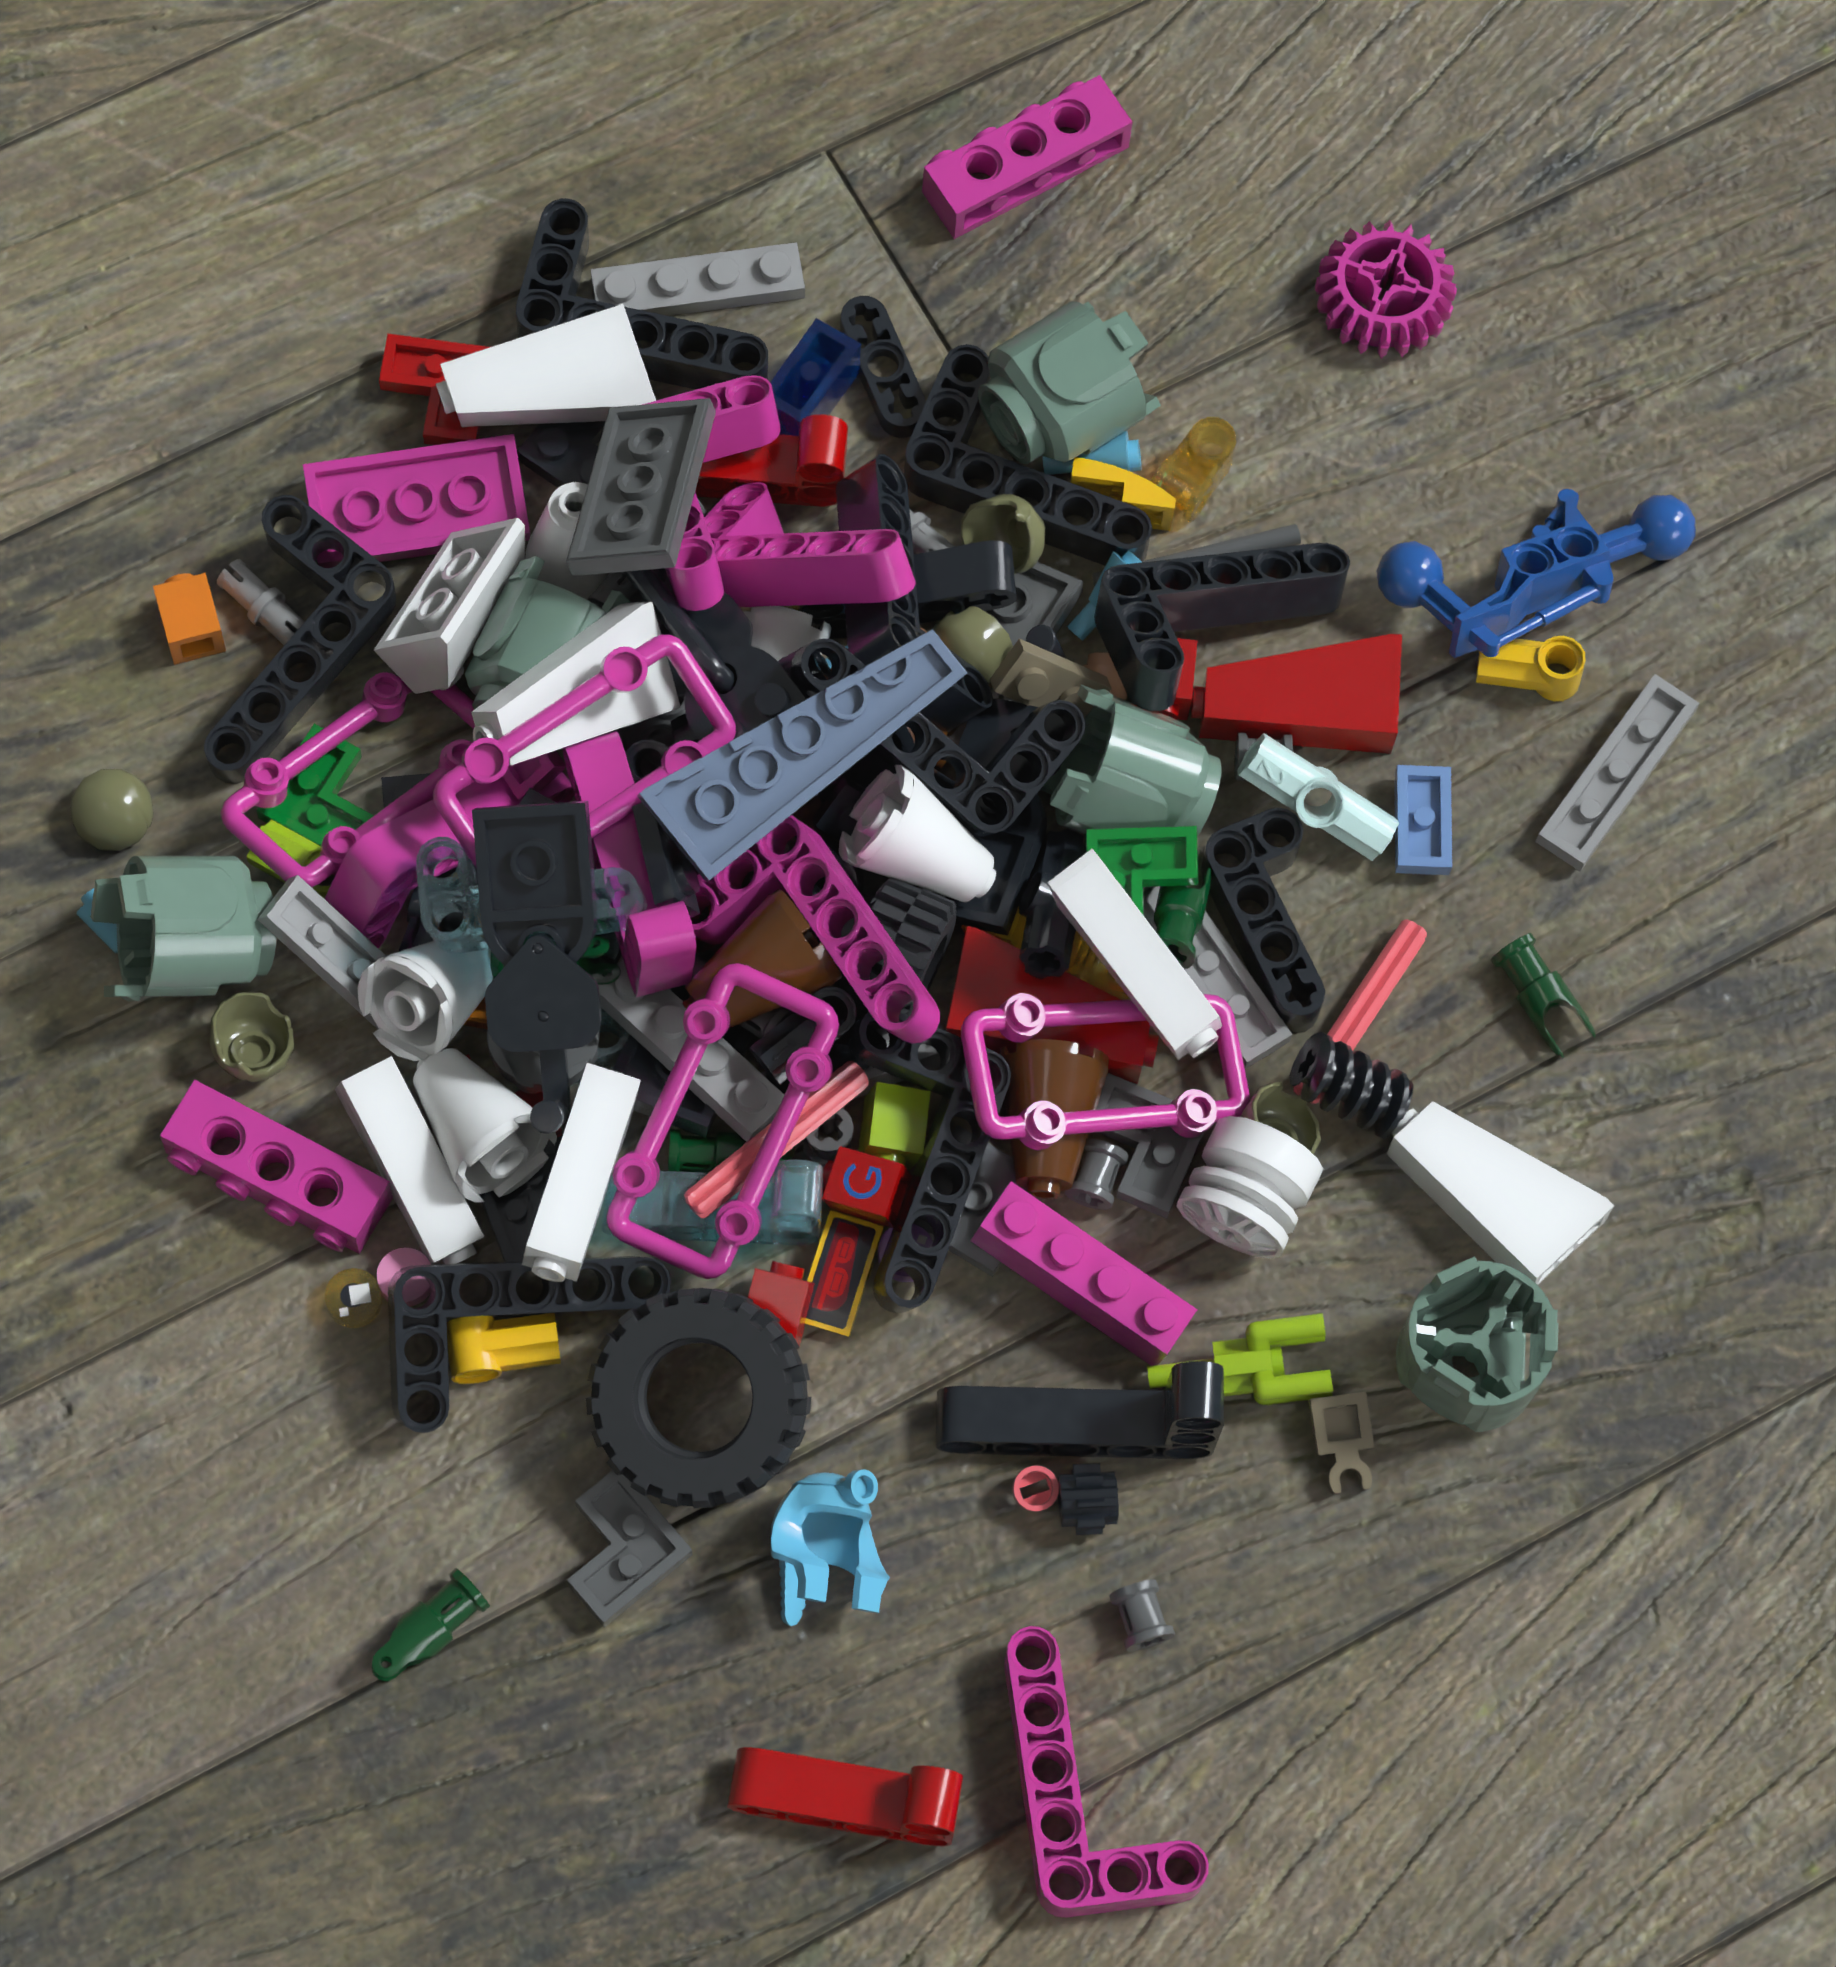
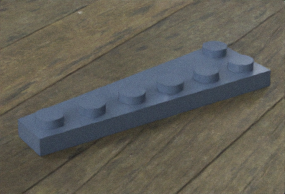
(765, 775)

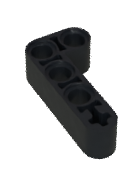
(946, 582)
(1273, 925)

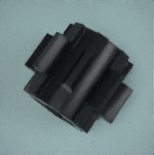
(1088, 1499)

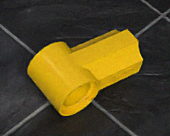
(1525, 666)
(486, 1347)

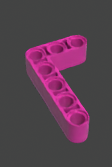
(743, 421)
(811, 568)
(383, 862)
(826, 914)
(658, 941)
(1064, 1800)

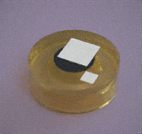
(353, 1298)

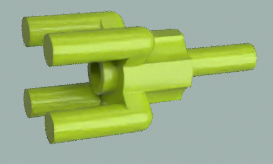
(1257, 1365)

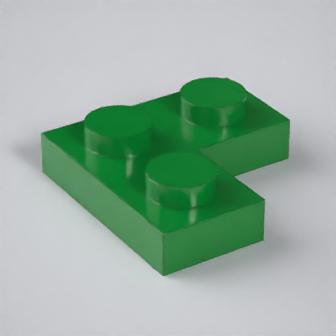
(312, 797)
(1147, 857)

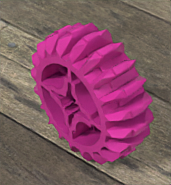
(1352, 269)

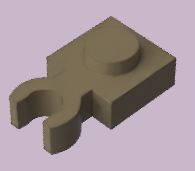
(1343, 1428)

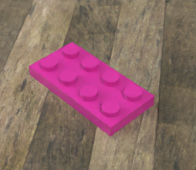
(415, 497)

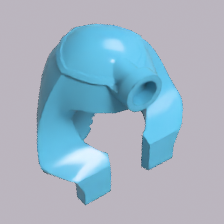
(823, 1524)

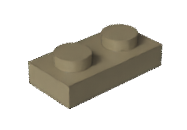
(1042, 677)

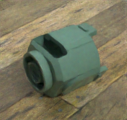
(1065, 385)
(527, 627)
(1133, 771)
(185, 925)
(1484, 1316)

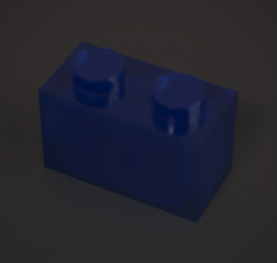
(815, 375)

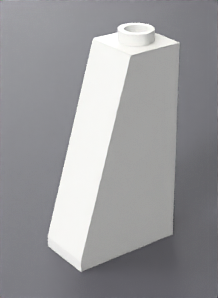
(550, 375)
(571, 666)
(1135, 955)
(411, 1162)
(581, 1173)
(1497, 1193)

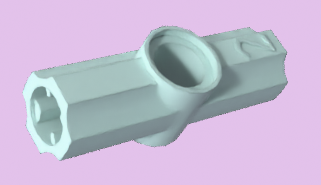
(1344, 816)

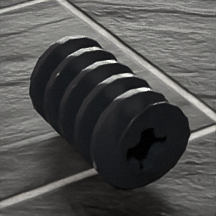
(1354, 1082)

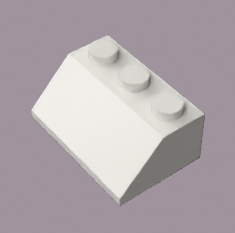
(452, 605)

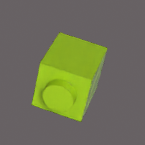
(894, 1123)

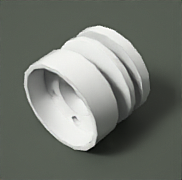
(1250, 1187)

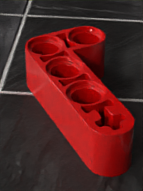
(792, 467)
(847, 1796)

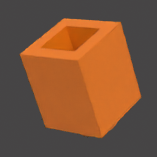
(189, 617)

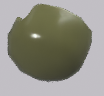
(1006, 520)
(975, 638)
(111, 809)
(250, 1037)
(1284, 1113)

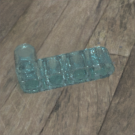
(461, 895)
(788, 1207)

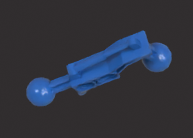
(1545, 573)

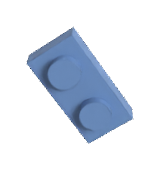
(1424, 820)

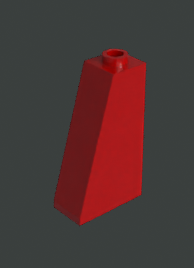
(1319, 695)
(994, 973)

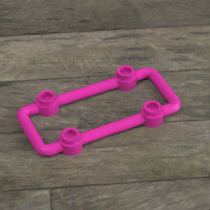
(620, 672)
(268, 779)
(1044, 1122)
(638, 1170)

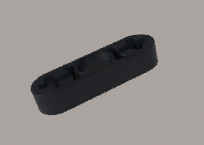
(885, 344)

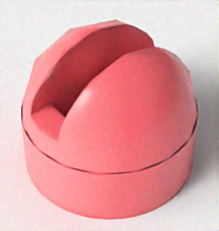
(1039, 1500)

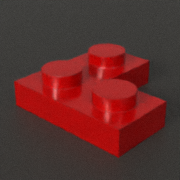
(414, 368)

